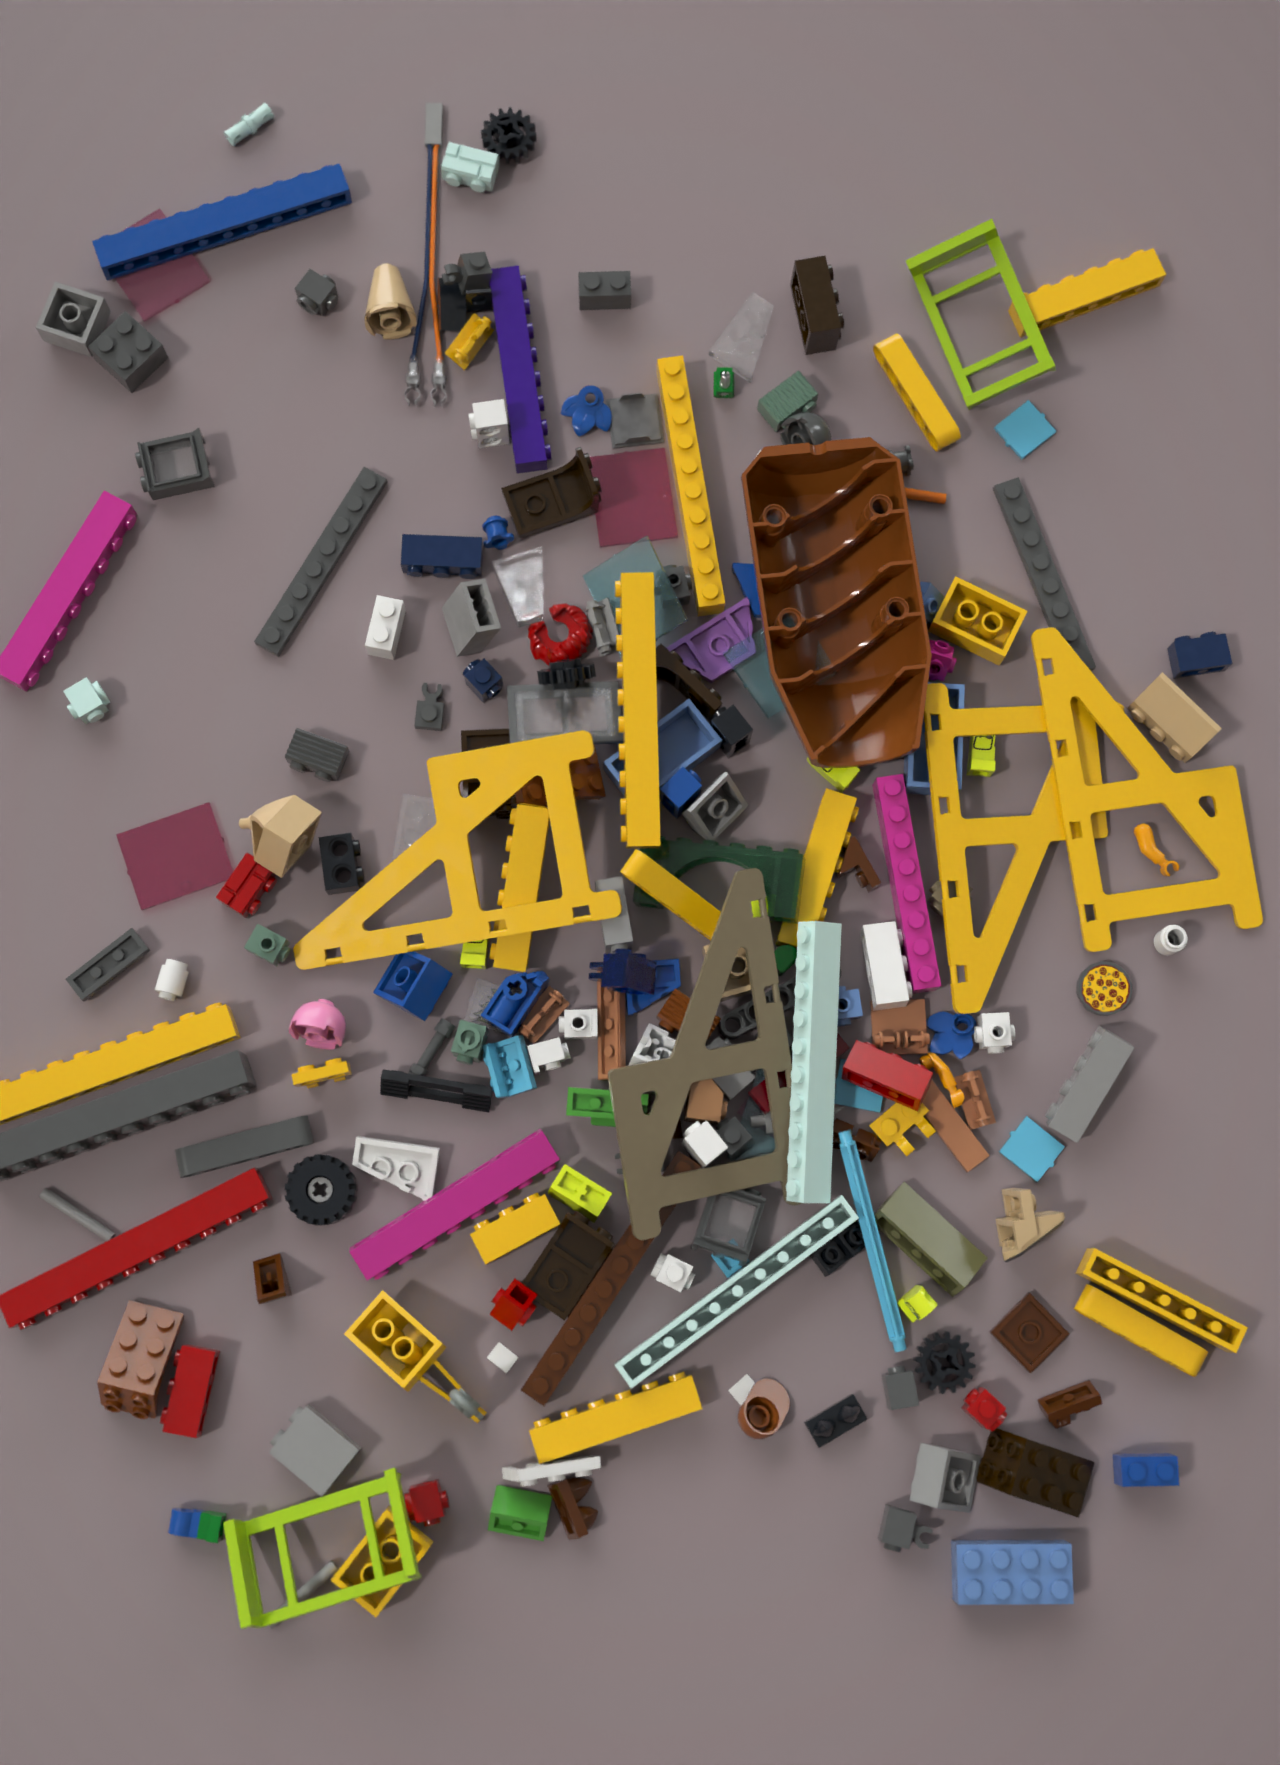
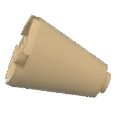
(389, 305)

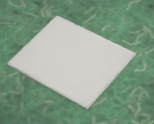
(502, 1357)
(741, 1389)

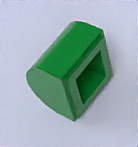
(785, 958)

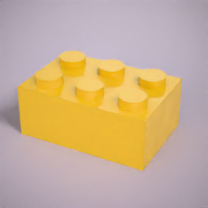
(977, 621)
(359, 1567)

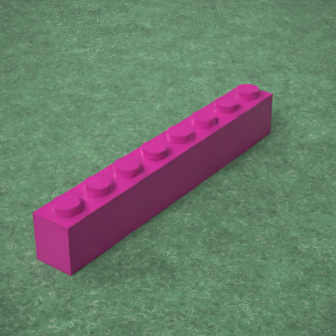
(66, 590)
(906, 882)
(454, 1204)

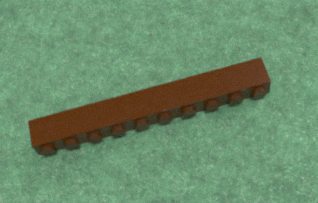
(595, 1302)

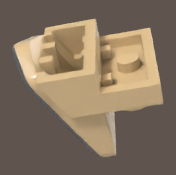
(1021, 1226)

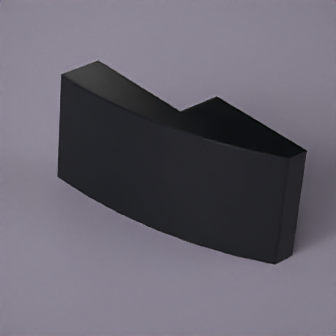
(451, 307)
(839, 1249)

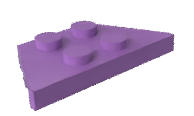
(705, 646)

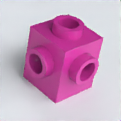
(941, 660)

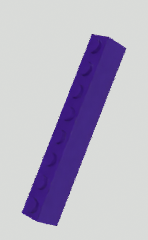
(518, 370)

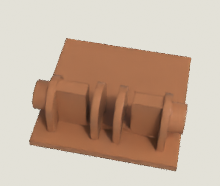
(901, 1028)

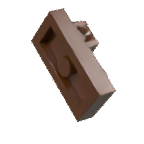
(1072, 1400)

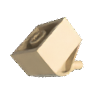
(282, 832)

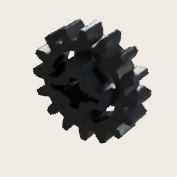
(507, 133)
(566, 673)
(939, 1374)

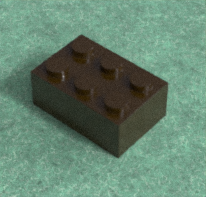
(816, 305)

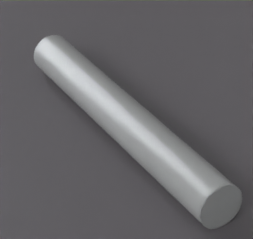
(76, 1214)
(313, 1584)

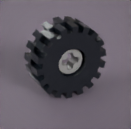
(340, 1190)

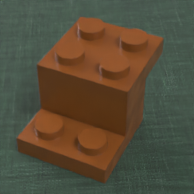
(585, 778)

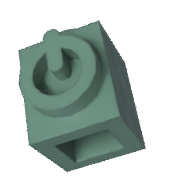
(268, 945)
(469, 1042)

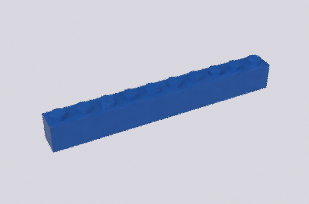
(222, 221)

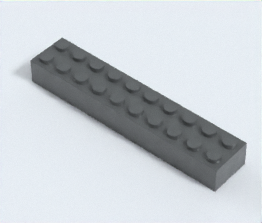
(124, 1112)

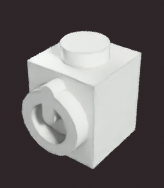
(673, 1272)

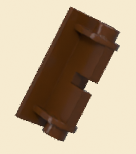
(866, 1142)

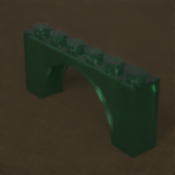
(780, 870)

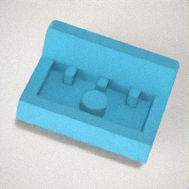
(509, 1067)

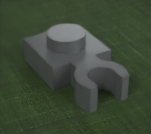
(430, 712)

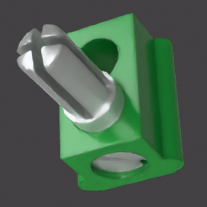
(724, 382)

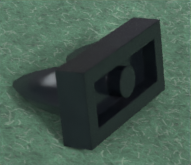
(835, 1420)

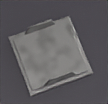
(635, 420)

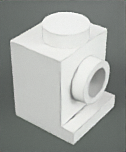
(589, 1027)
(548, 1054)

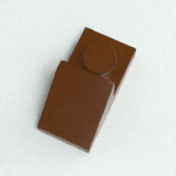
(855, 859)

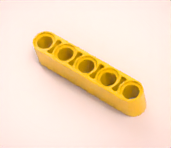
(916, 392)
(671, 893)
(1141, 1330)

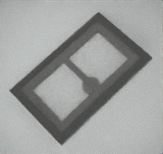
(545, 712)

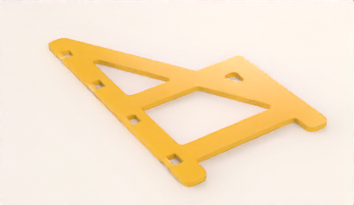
(501, 775)
(1027, 833)
(1219, 838)

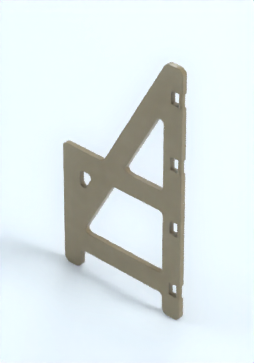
(646, 1138)

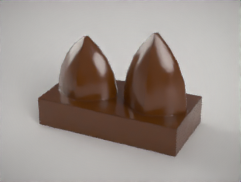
(566, 1495)

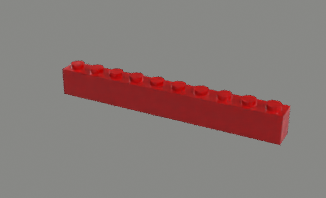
(133, 1248)

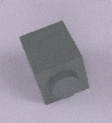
(900, 1388)

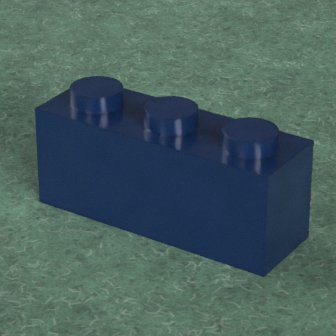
(442, 555)

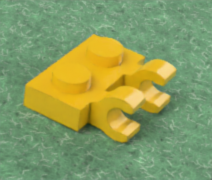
(311, 1076)
(896, 1121)

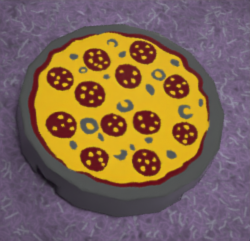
(1104, 988)

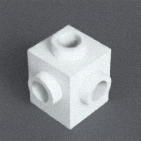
(1000, 1025)

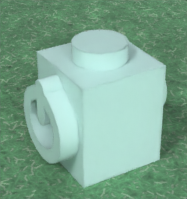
(87, 701)

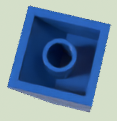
(413, 983)

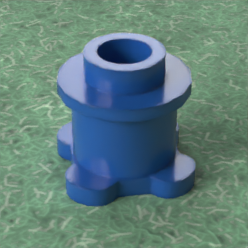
(497, 533)

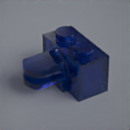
(625, 972)

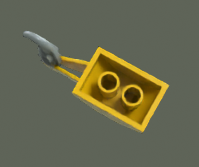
(406, 1350)

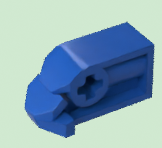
(510, 1011)

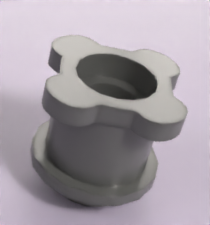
(905, 459)

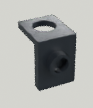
(479, 299)

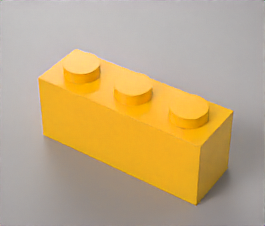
(514, 1227)

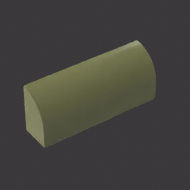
(929, 1239)

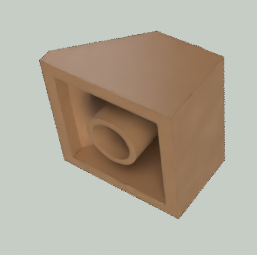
(705, 1103)

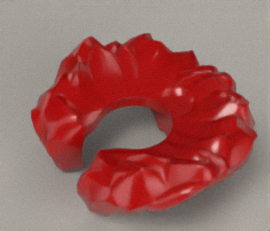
(571, 648)

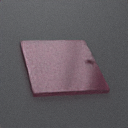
(162, 284)
(634, 497)
(175, 856)

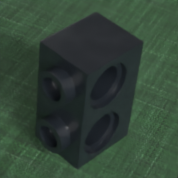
(732, 729)
(334, 865)

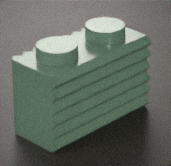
(786, 400)

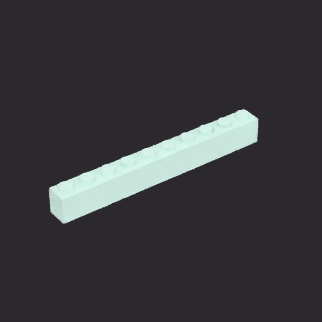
(813, 1062)
(735, 1291)

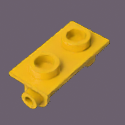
(469, 340)

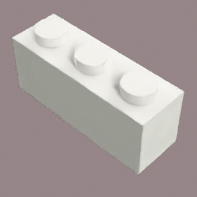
(885, 965)
(703, 1143)

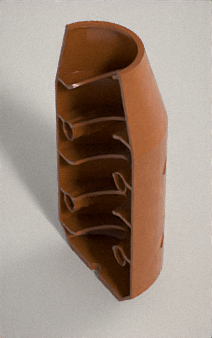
(843, 572)

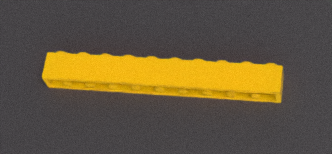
(690, 486)
(639, 705)
(116, 1062)

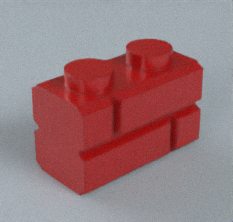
(246, 886)

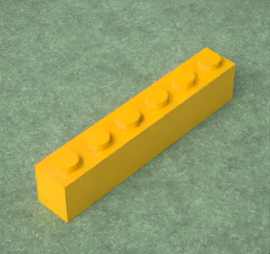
(1092, 289)
(822, 860)
(522, 881)
(1161, 1300)
(615, 1418)

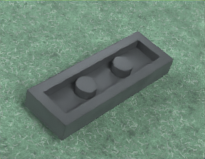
(107, 964)

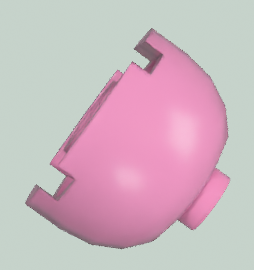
(319, 1024)

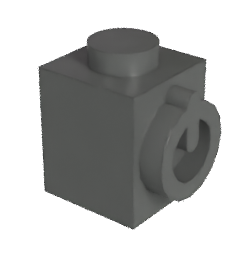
(316, 293)

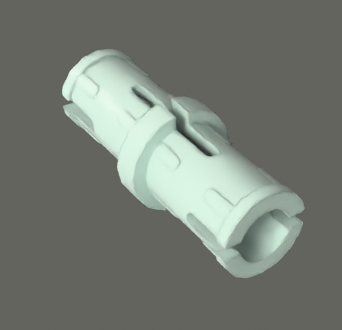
(249, 124)

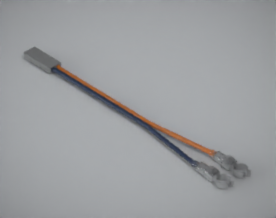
(433, 142)

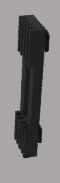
(398, 1084)

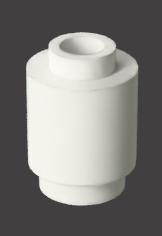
(1177, 937)
(172, 979)

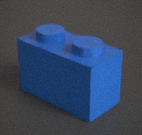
(680, 791)
(1145, 1469)

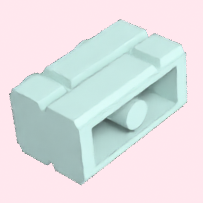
(470, 167)

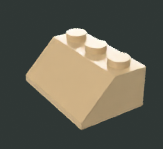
(1173, 718)

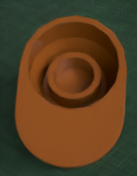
(763, 1409)

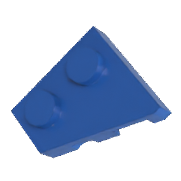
(666, 981)

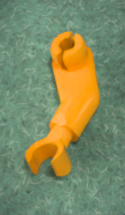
(1148, 847)
(945, 1075)

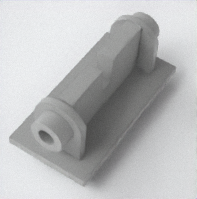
(603, 625)

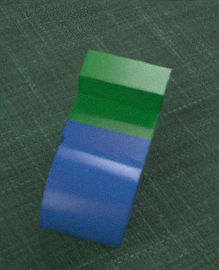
(197, 1524)

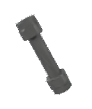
(443, 1030)

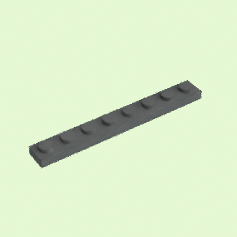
(321, 561)
(1040, 566)

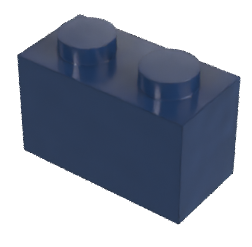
(1199, 655)

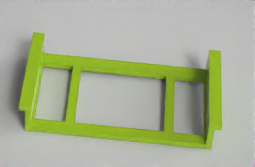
(951, 250)
(243, 1563)

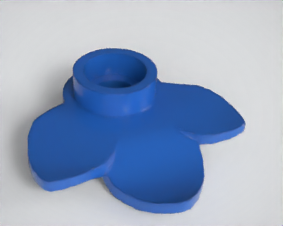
(587, 414)
(948, 1036)

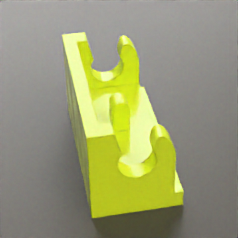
(579, 1193)

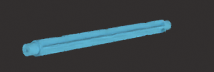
(872, 1241)

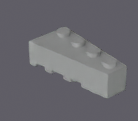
(1088, 1084)

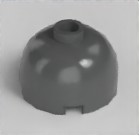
(805, 428)

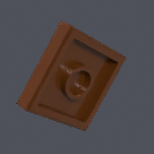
(1029, 1332)

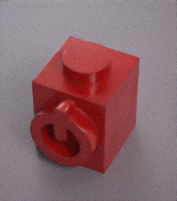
(513, 1305)
(984, 1408)
(426, 1502)

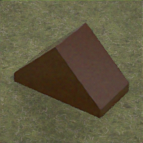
(271, 1279)

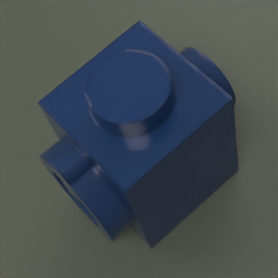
(483, 679)

